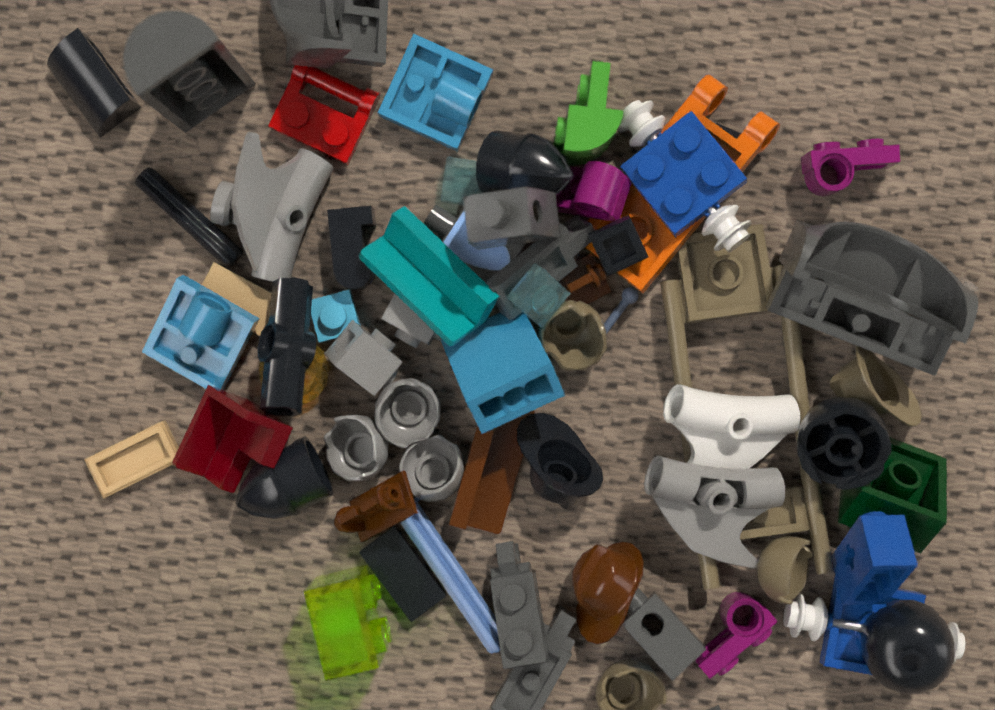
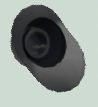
(558, 460)

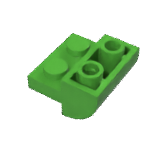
(588, 123)

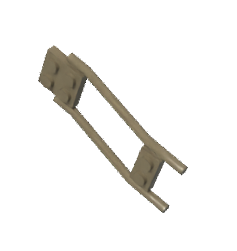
(732, 286)

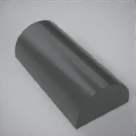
(182, 68)

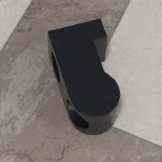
(347, 240)

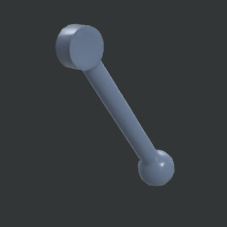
(629, 296)

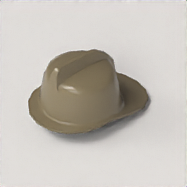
(878, 386)

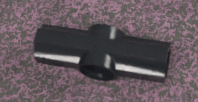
(286, 347)

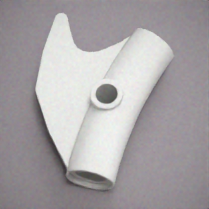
(730, 428)

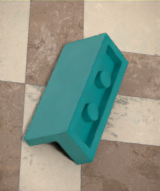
(429, 277)

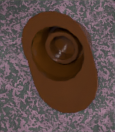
(604, 588)

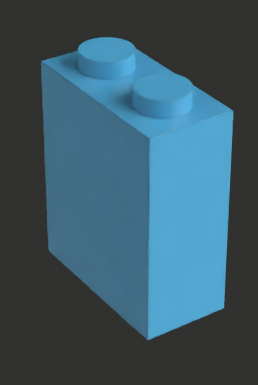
(503, 371)

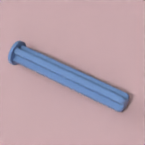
(453, 578)

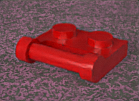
(321, 125)

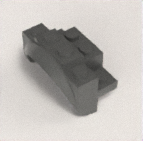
(314, 35)
(867, 288)

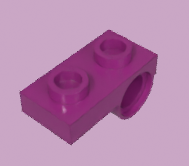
(868, 155)
(595, 192)
(725, 647)

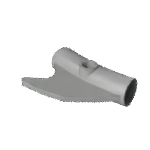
(275, 206)
(713, 504)

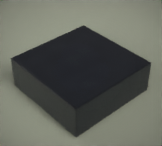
(618, 245)

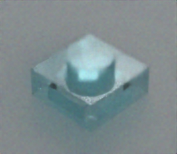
(459, 180)
(538, 295)

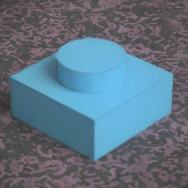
(333, 314)

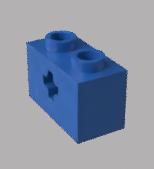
(873, 559)

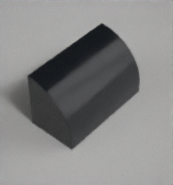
(91, 82)

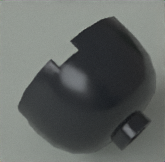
(843, 443)
(908, 647)

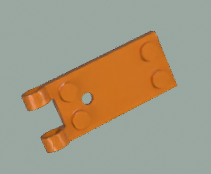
(654, 234)

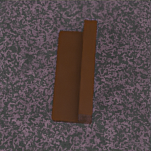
(489, 478)

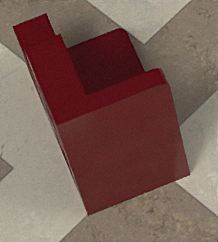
(225, 437)

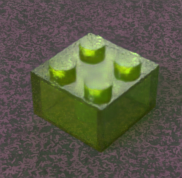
(347, 622)

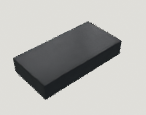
(403, 573)

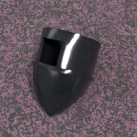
(521, 160)
(287, 488)

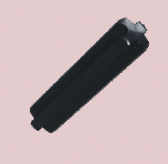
(188, 217)

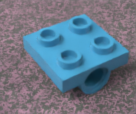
(435, 92)
(200, 334)

